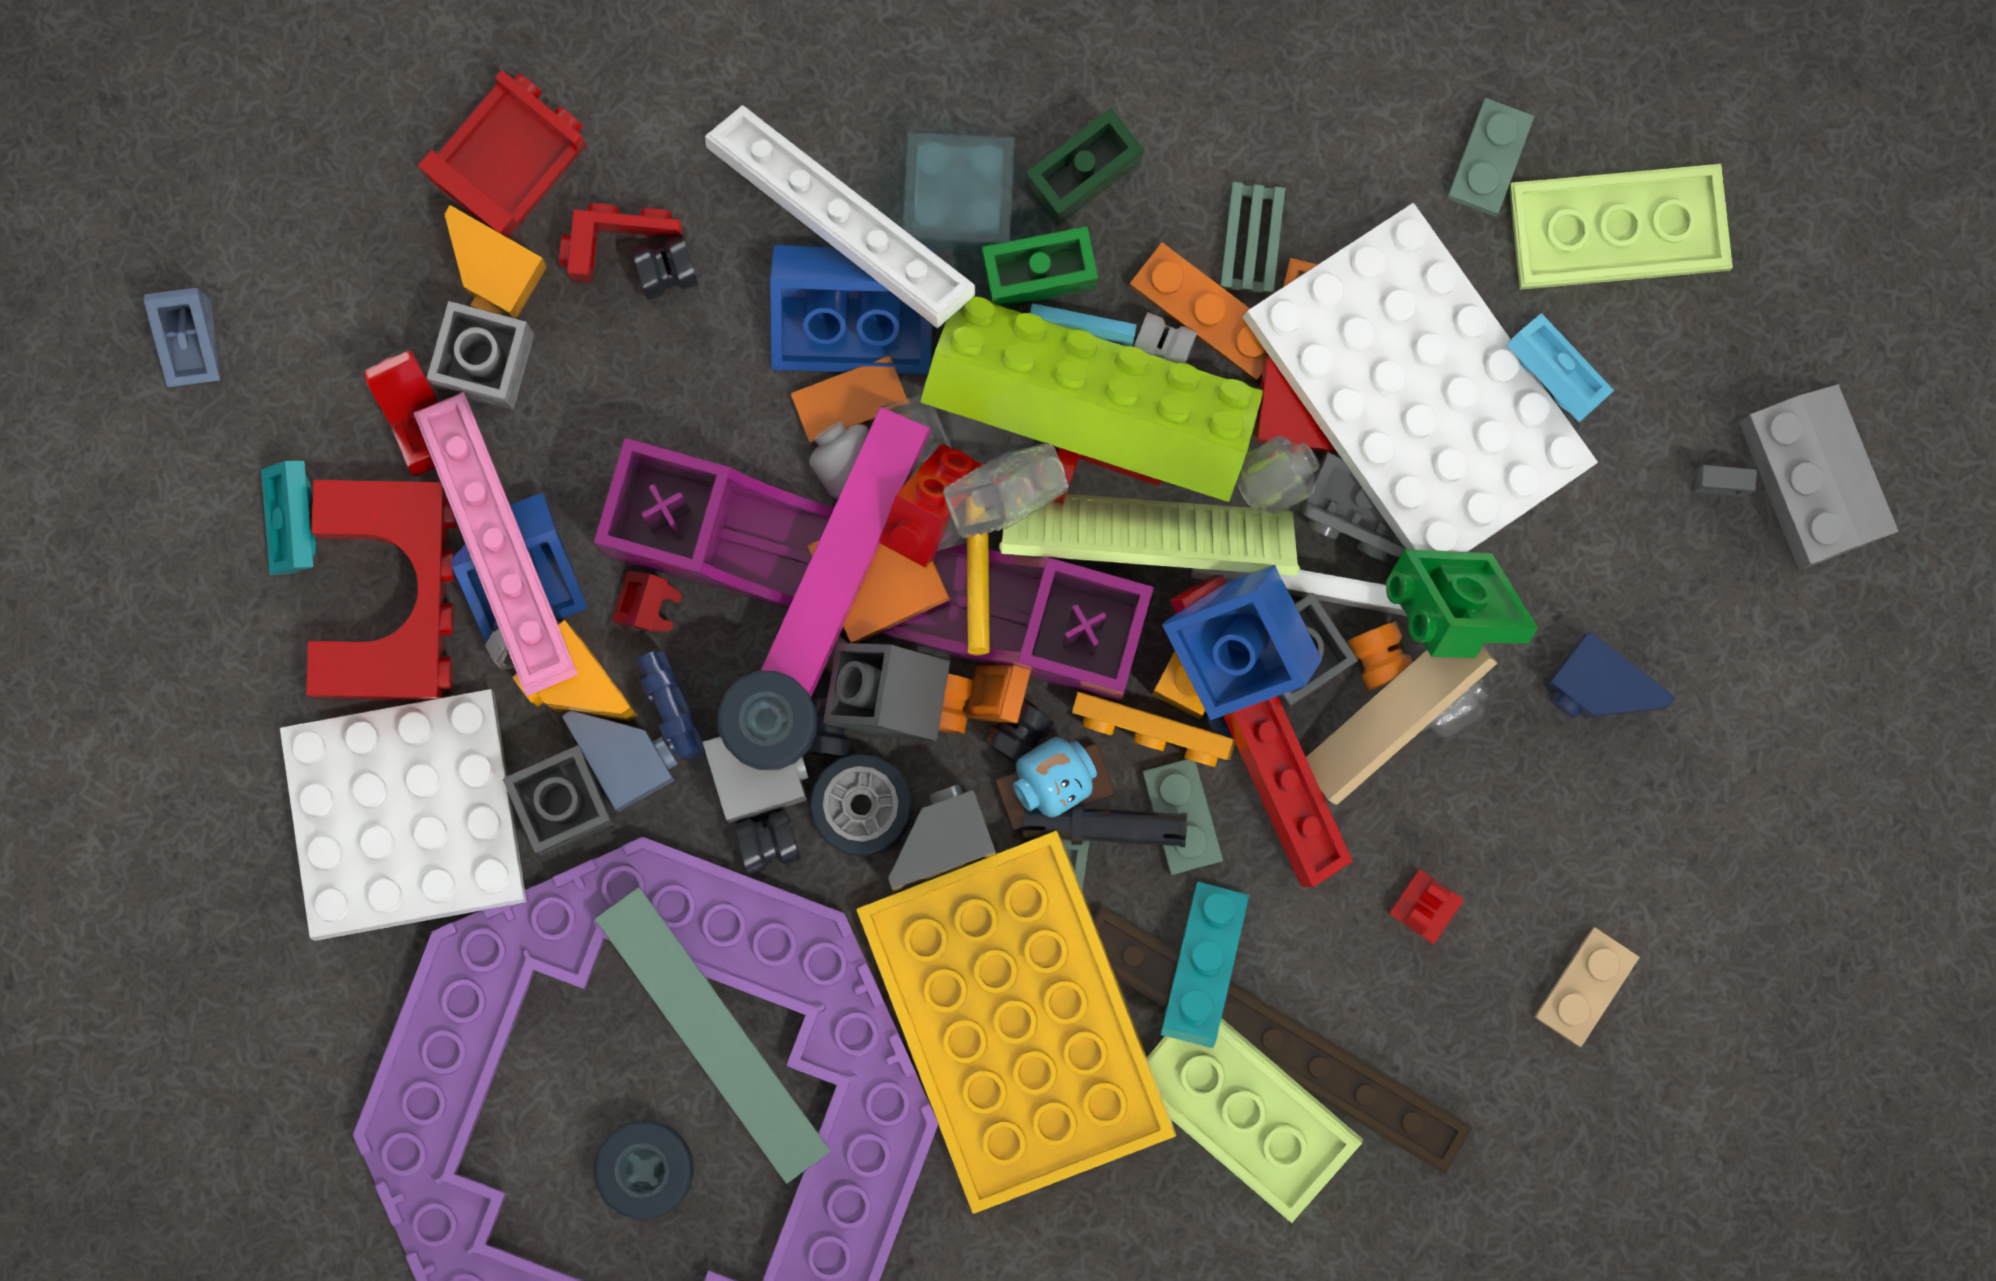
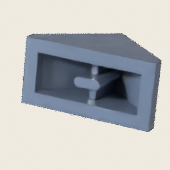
(184, 336)

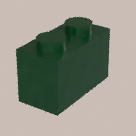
(1084, 167)

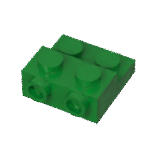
(1458, 602)

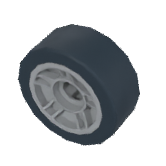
(871, 778)

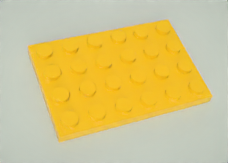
(1016, 1022)

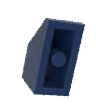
(1603, 683)

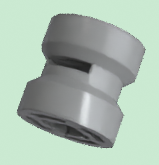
(1176, 341)

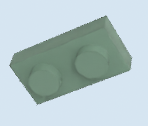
(1490, 157)
(1179, 790)

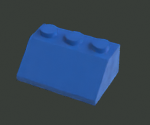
(839, 316)

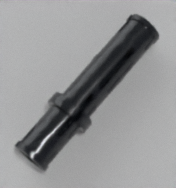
(1109, 825)

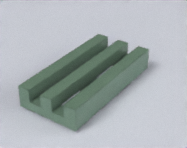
(1257, 193)

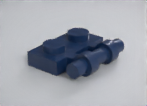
(666, 693)

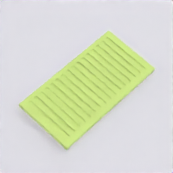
(1157, 534)

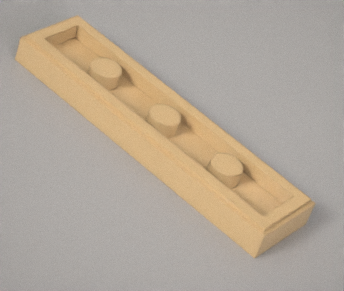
(1392, 720)

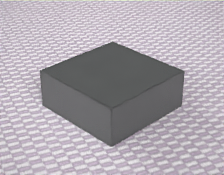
(1725, 480)

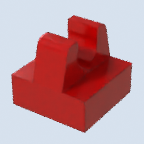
(641, 602)
(1426, 906)

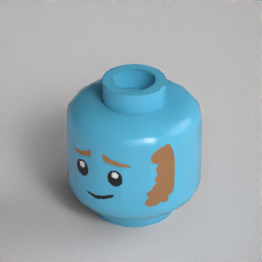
(1054, 776)

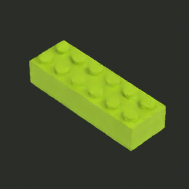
(1093, 397)

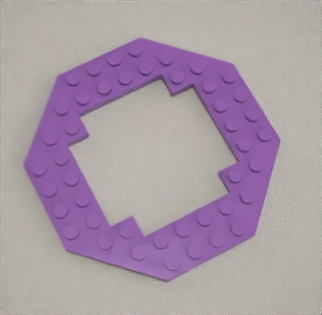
(737, 935)

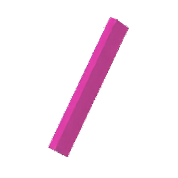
(846, 549)

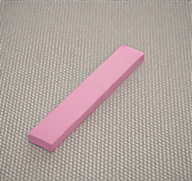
(495, 544)

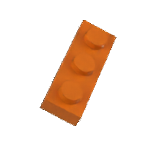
(1202, 306)

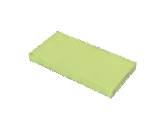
(1620, 226)
(1252, 1117)

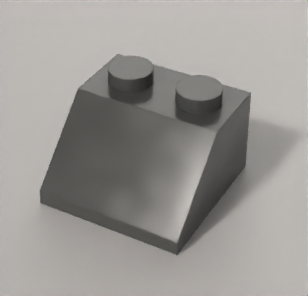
(943, 839)

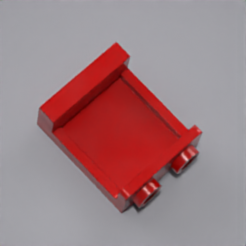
(506, 154)

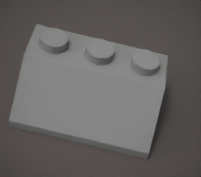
(1818, 476)

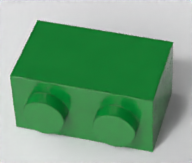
(1040, 267)

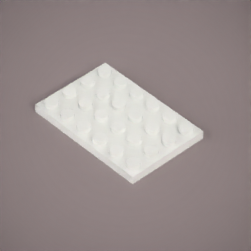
(1419, 388)

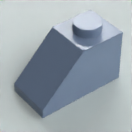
(622, 758)

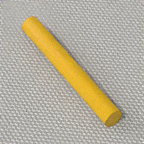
(978, 594)

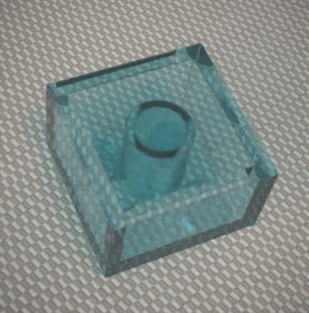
(958, 190)

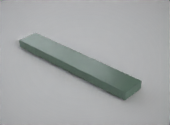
(713, 1035)

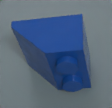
(1243, 643)

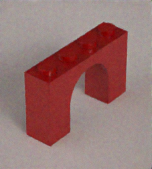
(412, 659)

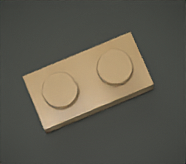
(1586, 987)

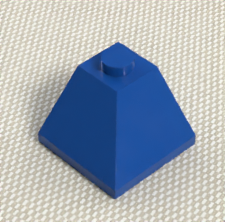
(549, 559)

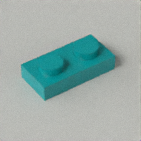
(287, 517)

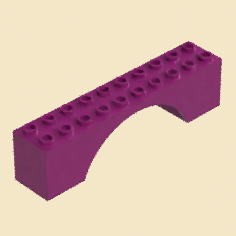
(753, 542)

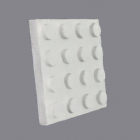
(402, 815)

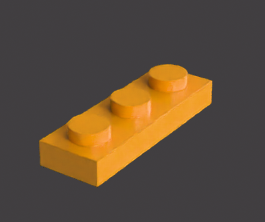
(1152, 729)

